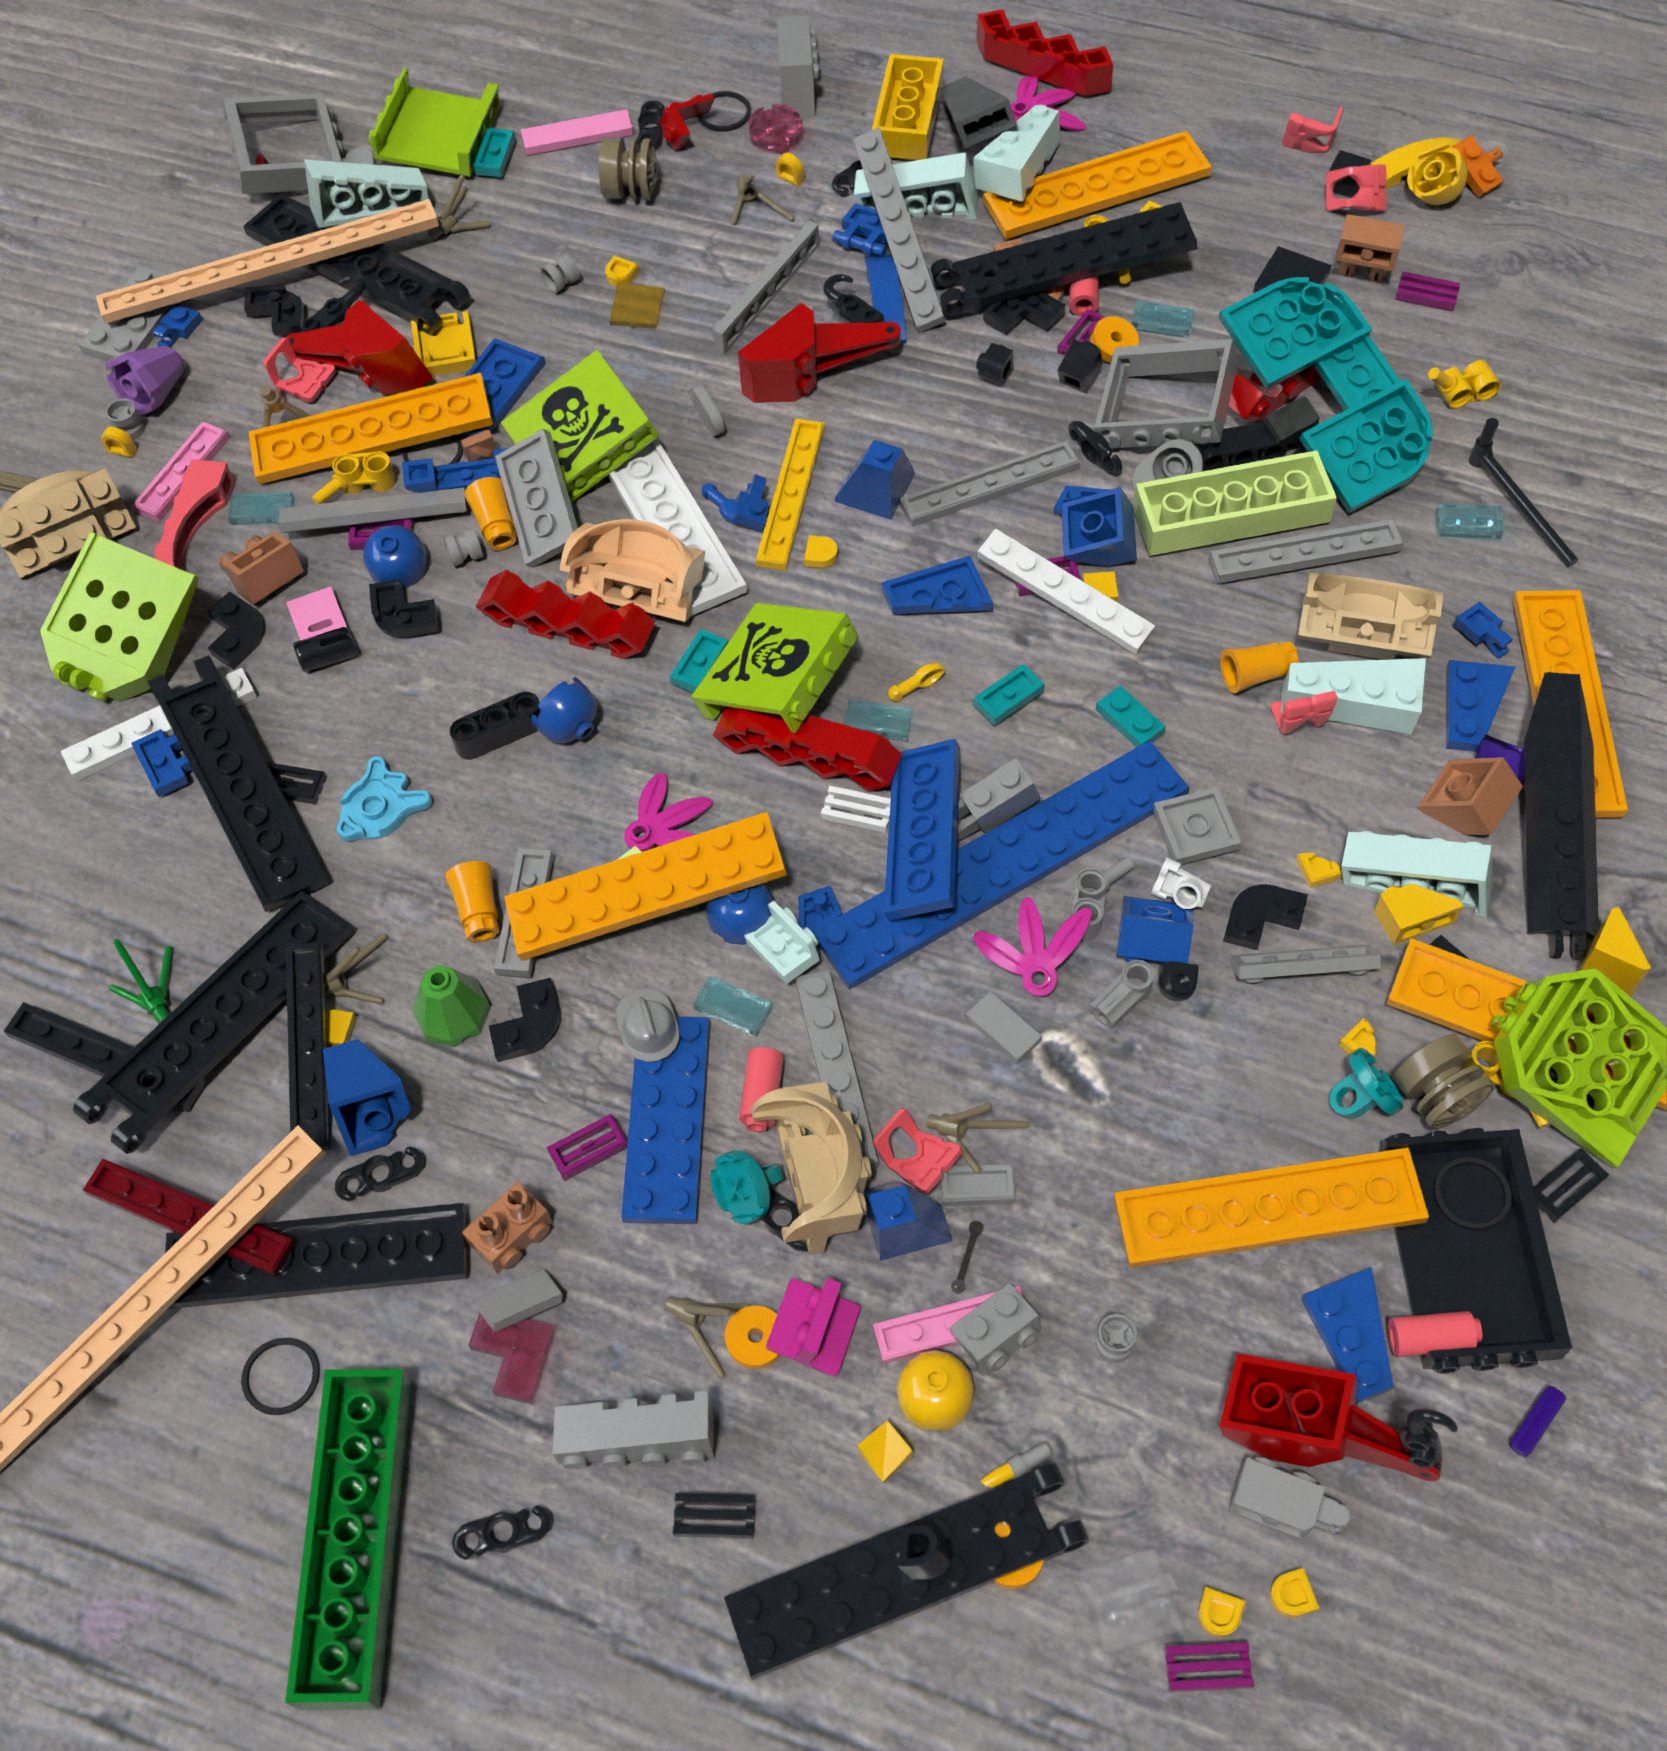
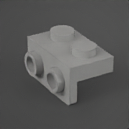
(997, 1329)

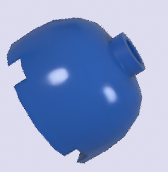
(395, 555)
(566, 712)
(739, 913)

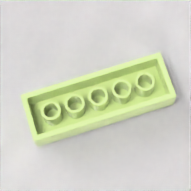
(1233, 502)

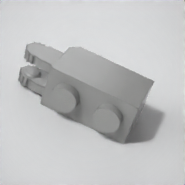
(996, 799)
(1285, 1500)

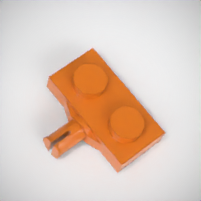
(1481, 172)

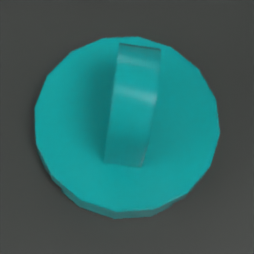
(1371, 1087)
(743, 1185)

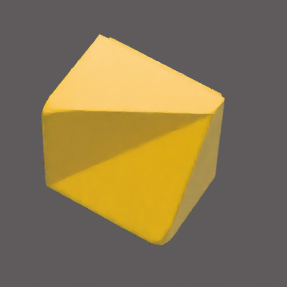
(885, 1451)

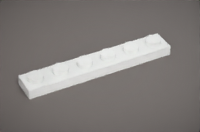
(1066, 591)
(115, 743)

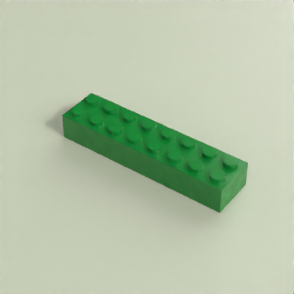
(350, 1541)

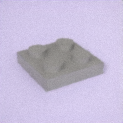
(1197, 826)

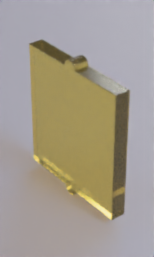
(637, 306)

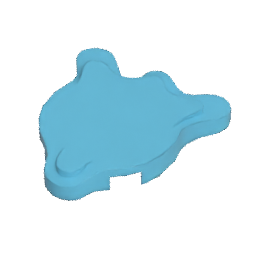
(378, 803)

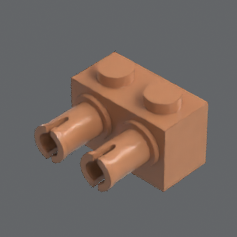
(1369, 244)
(262, 566)
(508, 1228)

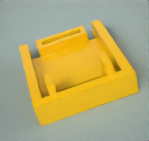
(448, 348)

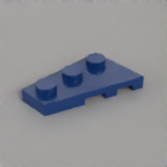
(1472, 701)
(1352, 1331)

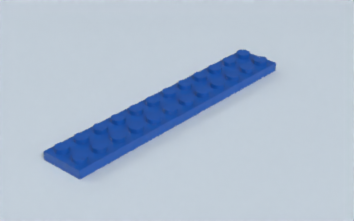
(1007, 861)

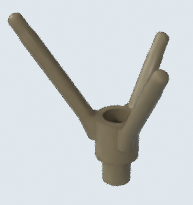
(748, 191)
(446, 220)
(275, 403)
(336, 982)
(955, 1127)
(693, 1315)

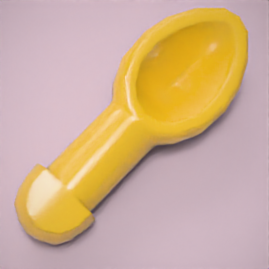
(923, 678)

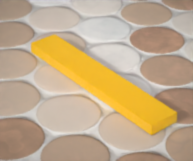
(790, 495)

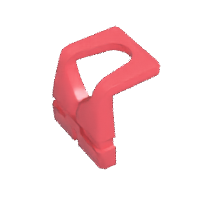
(1303, 133)
(1371, 192)
(311, 373)
(1298, 711)
(932, 1155)

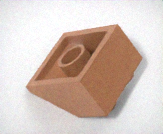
(1472, 795)

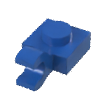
(177, 323)
(749, 507)
(1483, 625)

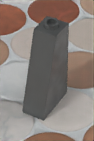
(977, 110)

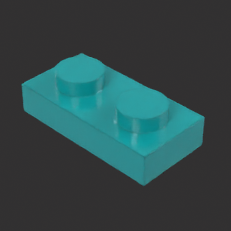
(494, 152)
(697, 660)
(1008, 694)
(1130, 717)

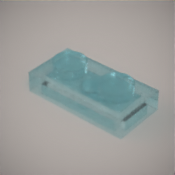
(1163, 319)
(1469, 521)
(733, 1006)

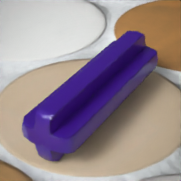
(1537, 1421)

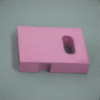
(316, 612)

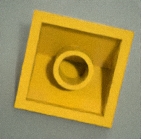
(1617, 953)

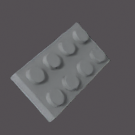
(129, 333)
(537, 497)

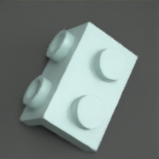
(784, 944)

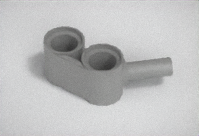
(1095, 900)

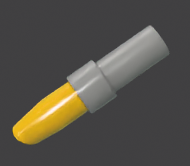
(1017, 1465)

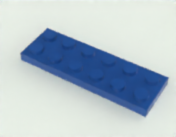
(923, 831)
(667, 1131)

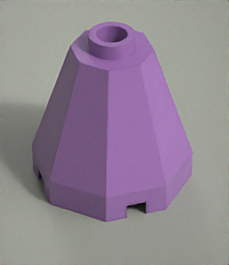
(145, 376)

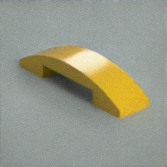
(1401, 159)

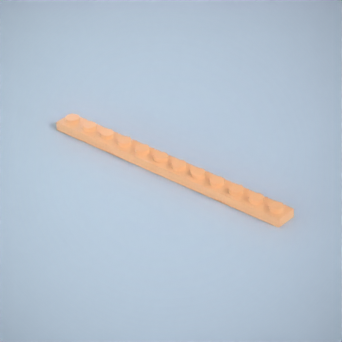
(266, 261)
(155, 1292)

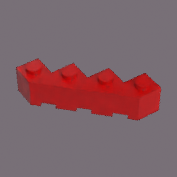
(1047, 59)
(1254, 402)
(551, 612)
(818, 743)

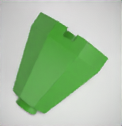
(450, 1006)

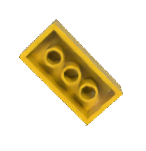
(909, 104)

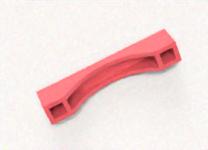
(202, 494)

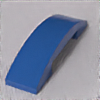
(886, 290)
(425, 477)

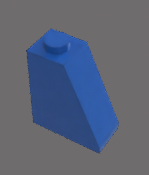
(877, 480)
(363, 1096)
(904, 1220)

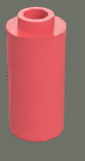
(1084, 295)
(761, 1077)
(1433, 1332)

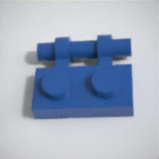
(864, 222)
(160, 762)

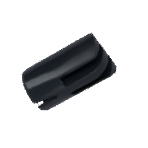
(325, 649)

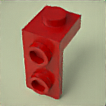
(676, 113)

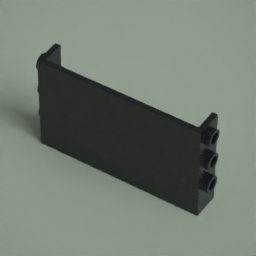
(1492, 1272)

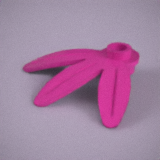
(1026, 100)
(658, 825)
(1032, 939)

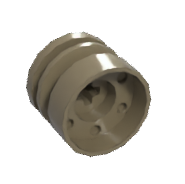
(627, 168)
(1448, 1088)

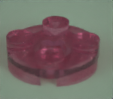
(780, 139)

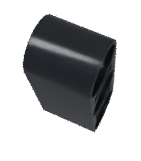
(1241, 446)
(481, 730)

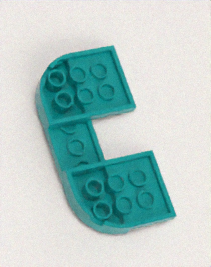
(1384, 424)

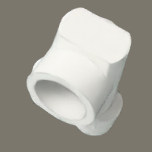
(1173, 883)

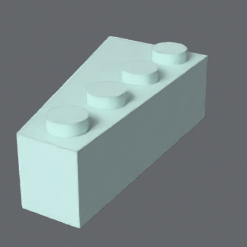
(1018, 154)
(930, 187)
(355, 191)
(1368, 691)
(1436, 864)

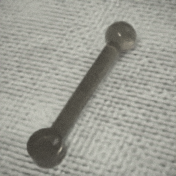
(975, 1230)

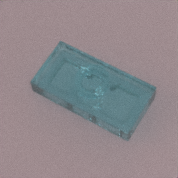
(258, 507)
(882, 719)

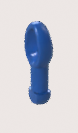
(725, 505)

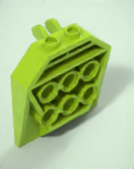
(85, 655)
(1536, 1038)

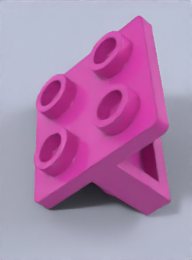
(813, 1325)

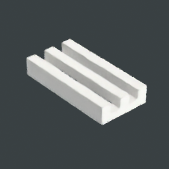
(859, 804)

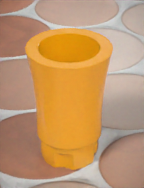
(492, 512)
(1256, 664)
(474, 899)

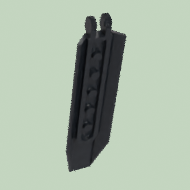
(1560, 816)

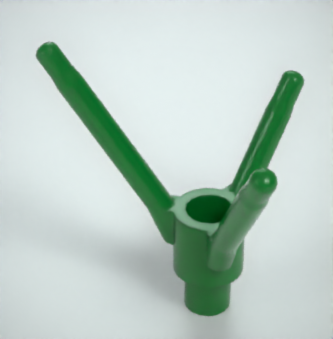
(151, 998)

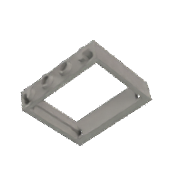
(276, 108)
(1160, 360)

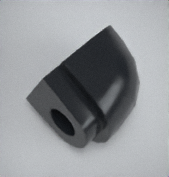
(1177, 979)

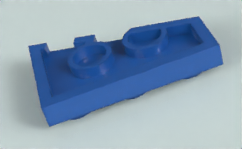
(940, 588)

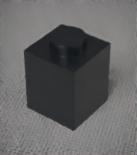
(1347, 186)
(1080, 365)

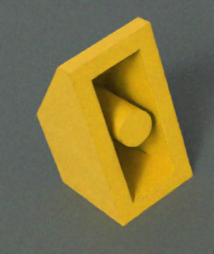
(1415, 911)

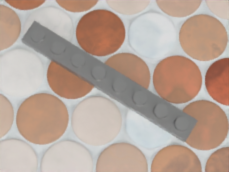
(899, 230)

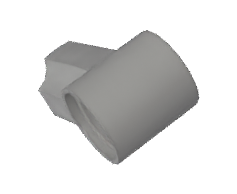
(1123, 995)

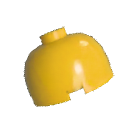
(1438, 175)
(935, 1391)

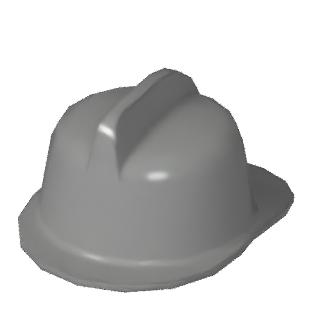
(1169, 460)
(647, 1025)

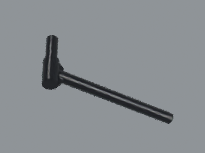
(1483, 457)

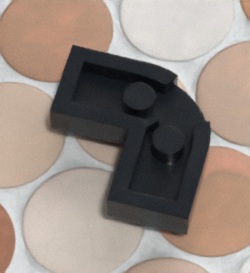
(275, 300)
(1035, 306)
(399, 618)
(242, 630)
(1259, 905)
(530, 1032)

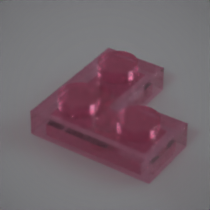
(523, 1351)

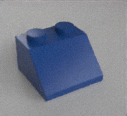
(1099, 529)
(1154, 931)

